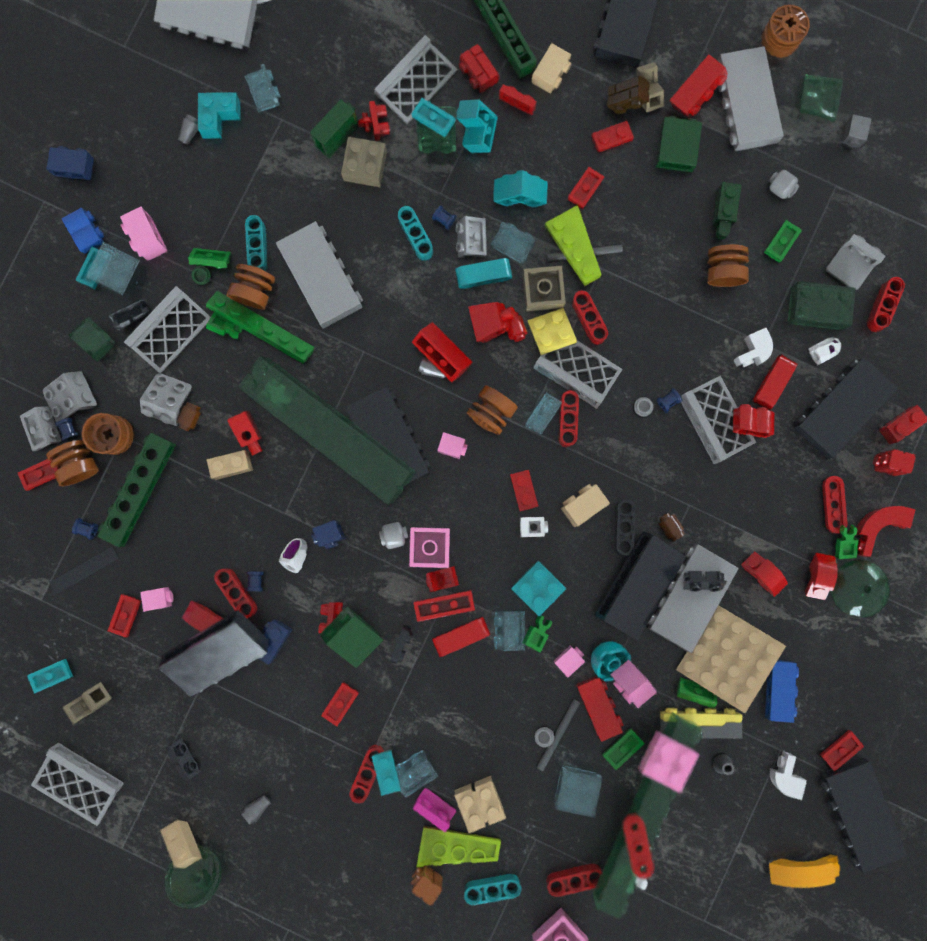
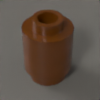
(188, 416)
(671, 526)

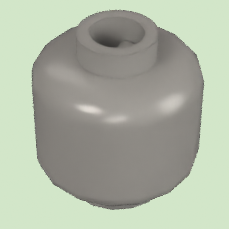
(783, 184)
(393, 535)

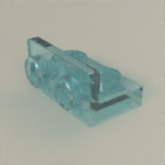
(261, 88)
(513, 242)
(543, 413)
(509, 630)
(415, 773)

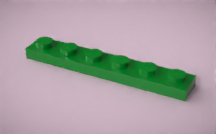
(260, 327)

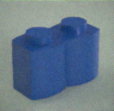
(83, 230)

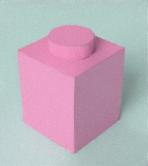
(452, 446)
(156, 598)
(569, 660)

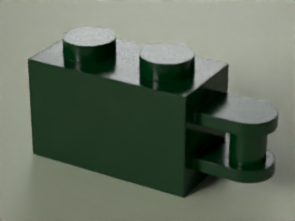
(726, 208)

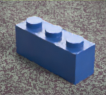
(781, 692)

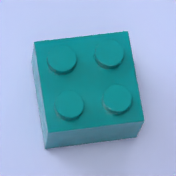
(538, 588)

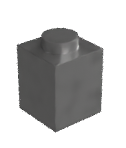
(856, 131)

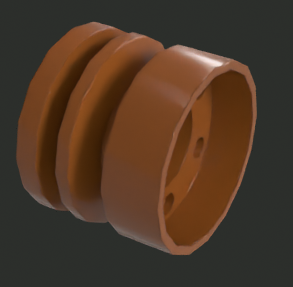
(785, 30)
(728, 265)
(252, 283)
(493, 408)
(97, 434)
(71, 460)

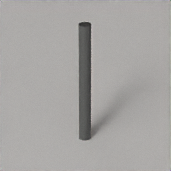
(597, 251)
(558, 734)

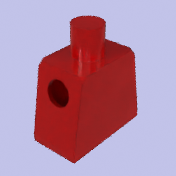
(490, 320)
(242, 423)

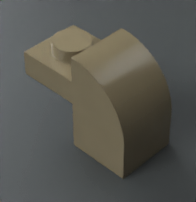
(656, 95)
(87, 703)

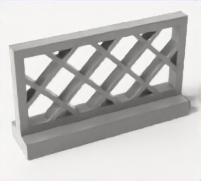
(404, 67)
(155, 318)
(573, 383)
(702, 423)
(87, 772)

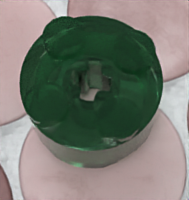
(92, 339)

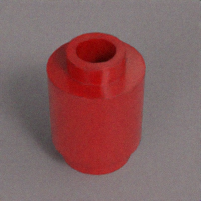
(517, 328)

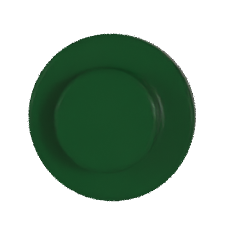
(201, 275)

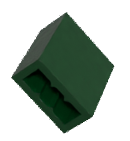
(335, 128)
(679, 144)
(351, 637)

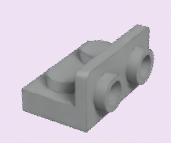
(471, 237)
(40, 427)

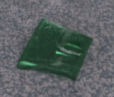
(821, 96)

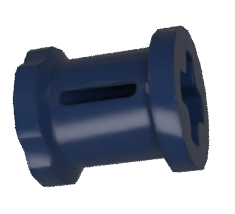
(444, 217)
(669, 400)
(66, 429)
(85, 529)
(254, 581)

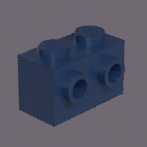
(70, 163)
(328, 534)
(277, 634)

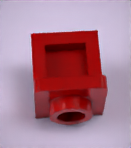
(441, 579)

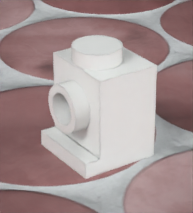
(525, 531)

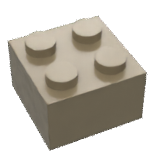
(364, 161)
(543, 288)

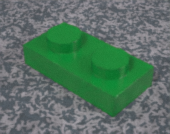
(782, 241)
(211, 258)
(696, 693)
(623, 749)

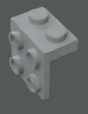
(854, 261)
(68, 395)
(164, 398)

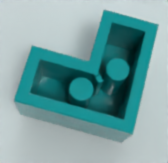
(214, 109)
(479, 125)
(520, 189)

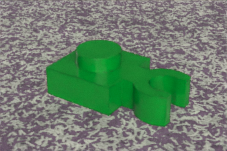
(221, 326)
(847, 545)
(536, 635)

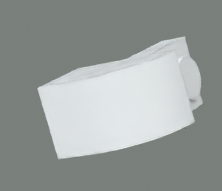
(760, 348)
(784, 779)

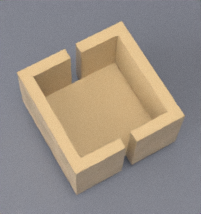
(585, 505)
(480, 805)

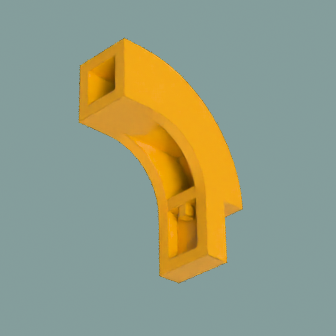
(805, 874)

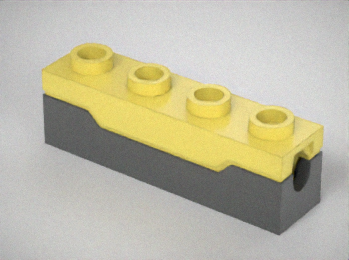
(713, 723)

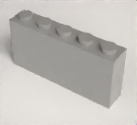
(218, 19)
(750, 99)
(320, 274)
(686, 613)

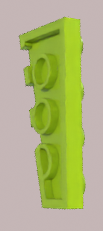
(572, 239)
(455, 847)

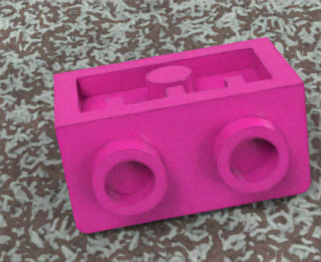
(434, 809)

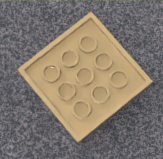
(731, 659)

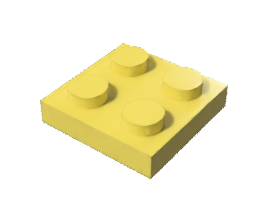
(552, 331)

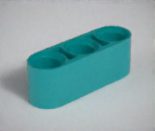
(411, 225)
(252, 236)
(483, 273)
(485, 896)

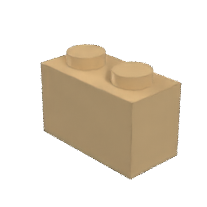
(551, 68)
(229, 465)
(181, 844)

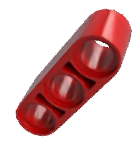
(589, 308)
(879, 310)
(775, 382)
(572, 410)
(227, 589)
(461, 636)
(361, 781)
(565, 876)

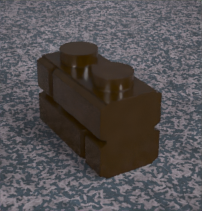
(628, 94)

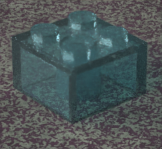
(112, 269)
(578, 791)

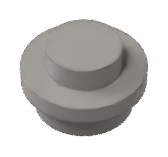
(643, 406)
(544, 737)

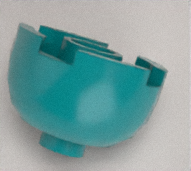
(608, 658)

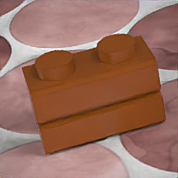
(426, 884)

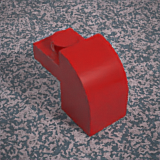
(766, 573)
(823, 576)

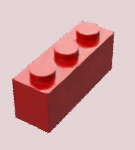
(699, 87)
(442, 352)
(444, 605)
(600, 708)

